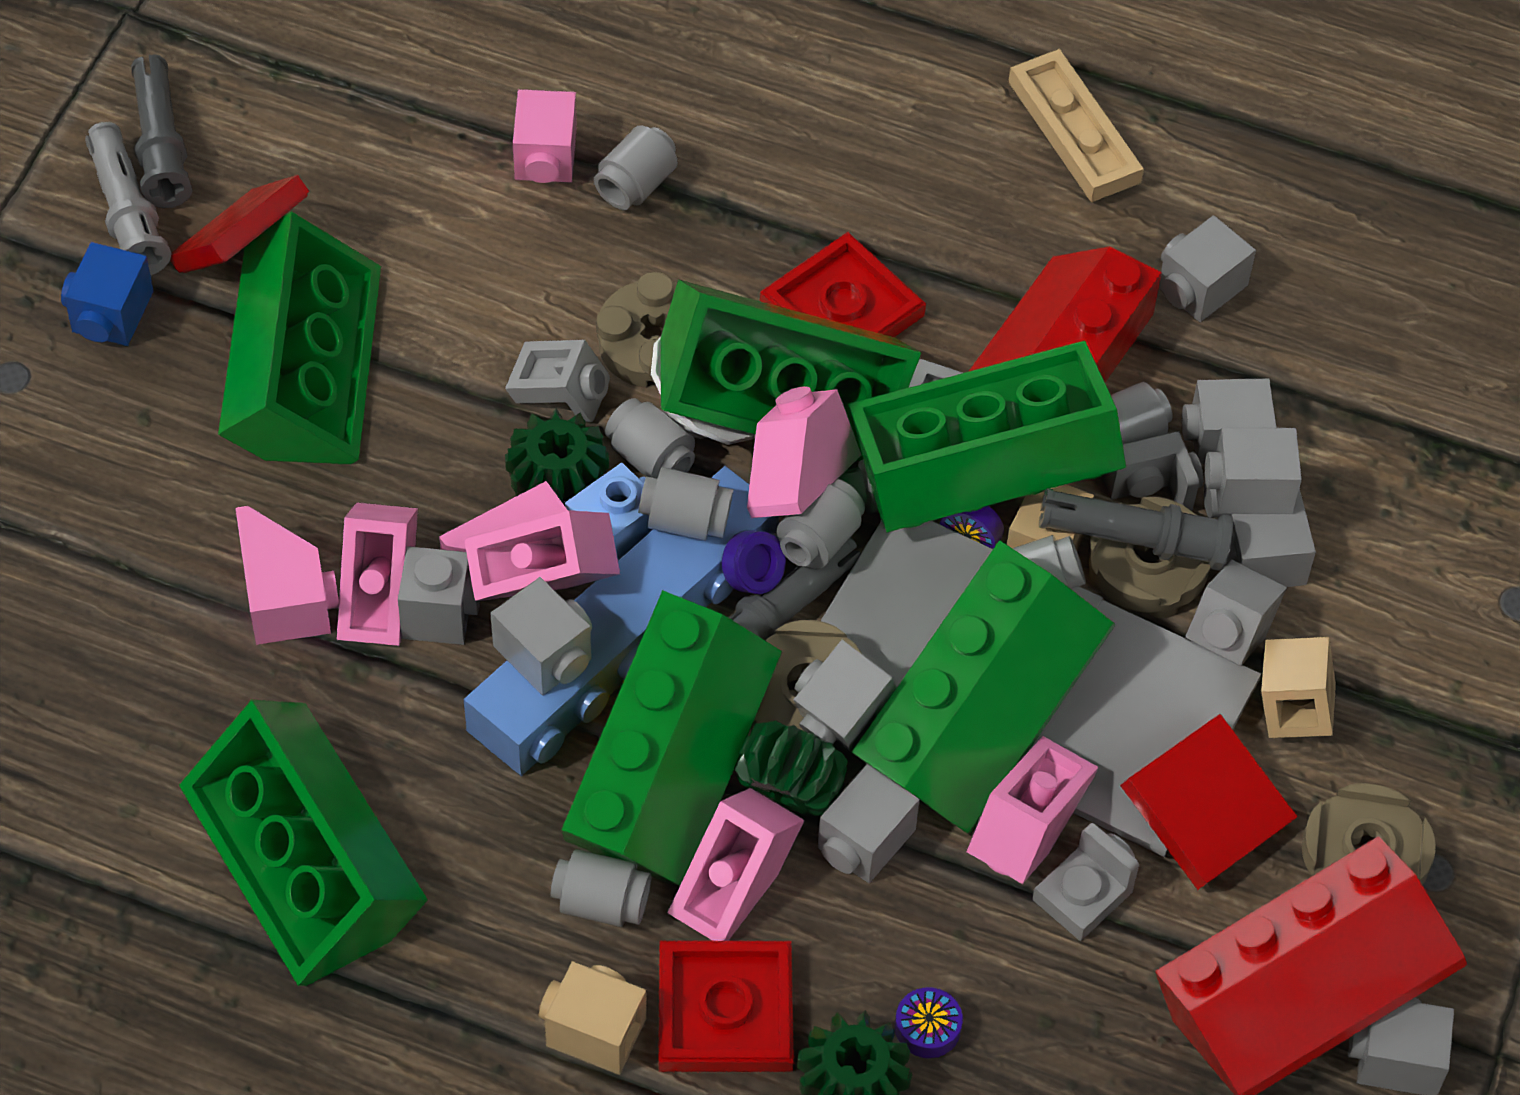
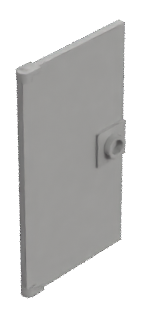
(1122, 713)

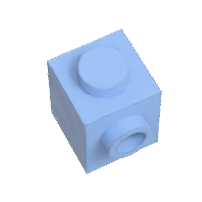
(620, 496)

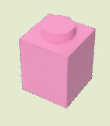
(544, 136)

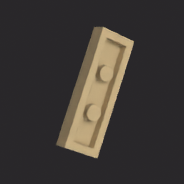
(1075, 125)

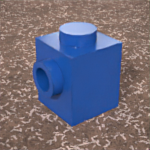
(107, 294)

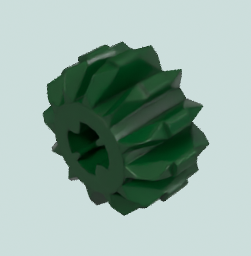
(556, 452)
(791, 768)
(869, 1051)

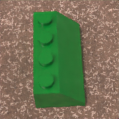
(300, 346)
(736, 355)
(988, 436)
(984, 686)
(671, 739)
(301, 840)

